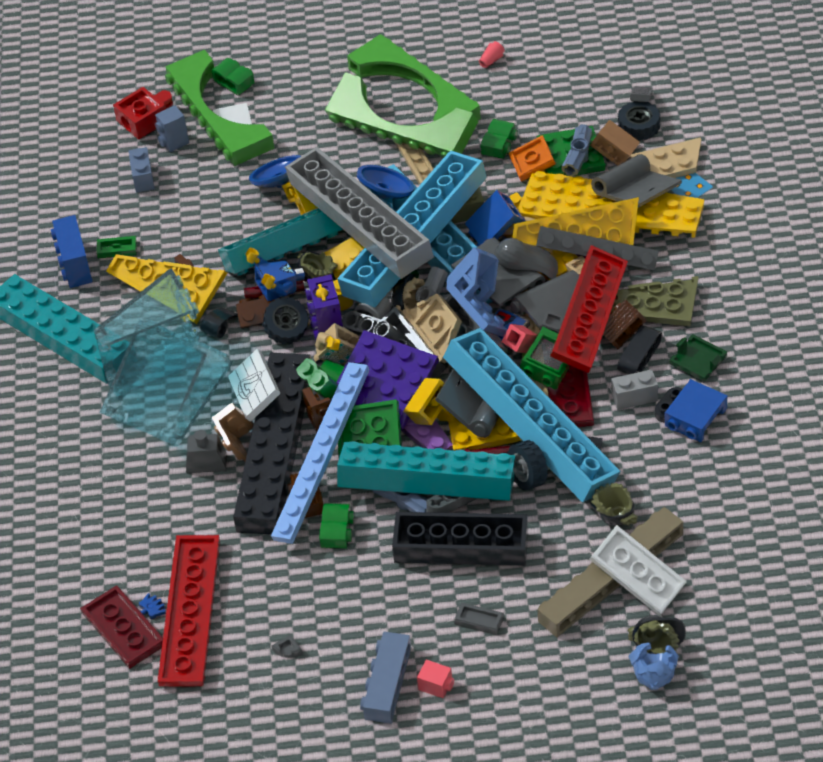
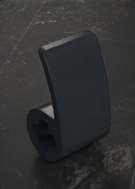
(216, 322)

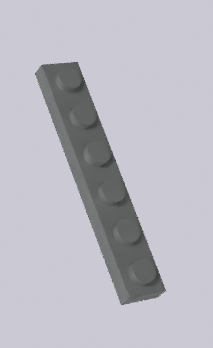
(580, 245)

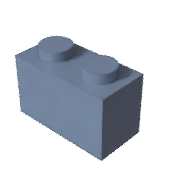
(171, 128)
(141, 169)

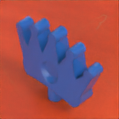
(152, 606)

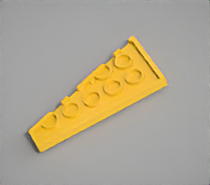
(608, 221)
(140, 273)

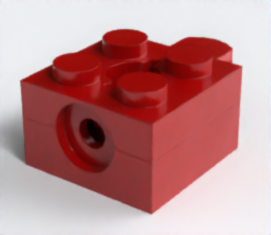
(138, 110)

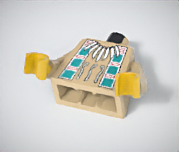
(335, 345)

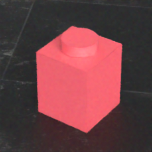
(519, 338)
(435, 679)

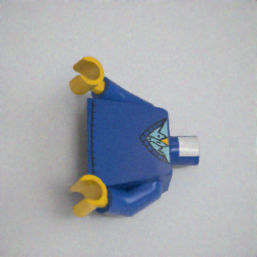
(274, 278)

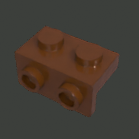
(251, 312)

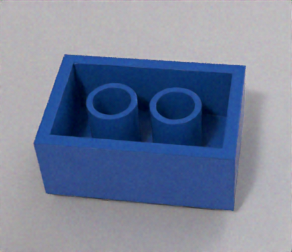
(72, 251)

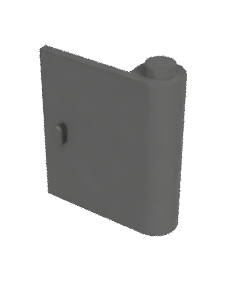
(633, 180)
(508, 281)
(549, 296)
(467, 405)

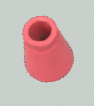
(492, 53)

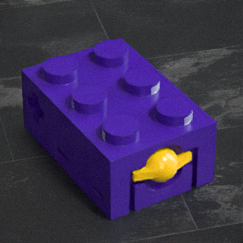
(323, 305)

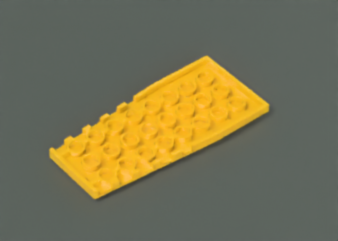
(559, 194)

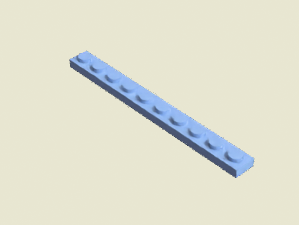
(320, 453)

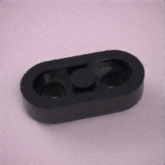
(665, 402)

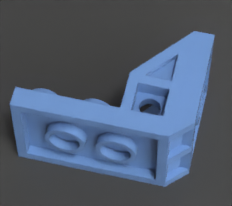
(476, 271)

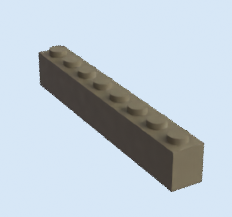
(595, 585)

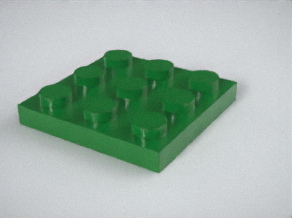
(560, 145)
(373, 424)

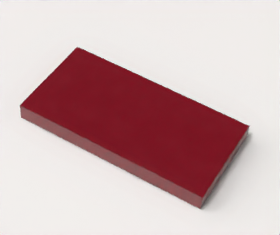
(574, 397)
(123, 626)

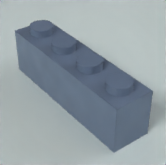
(386, 677)

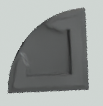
(287, 648)

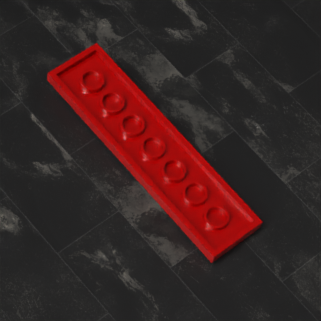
(589, 309)
(189, 611)

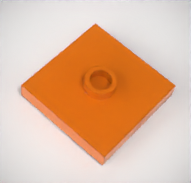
(532, 158)

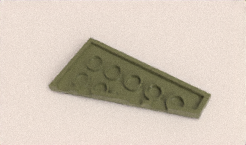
(664, 302)

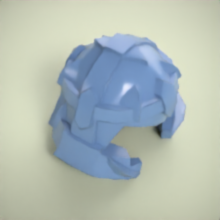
(653, 669)

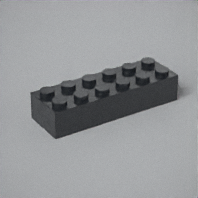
(460, 538)

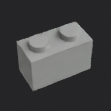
(634, 389)

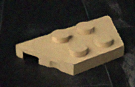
(674, 159)
(434, 323)

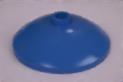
(272, 173)
(385, 182)

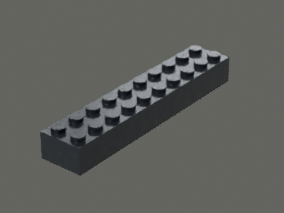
(272, 450)

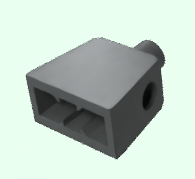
(205, 453)

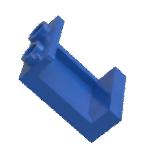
(493, 218)
(695, 410)

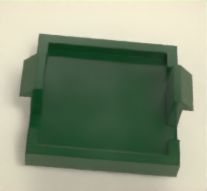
(697, 357)

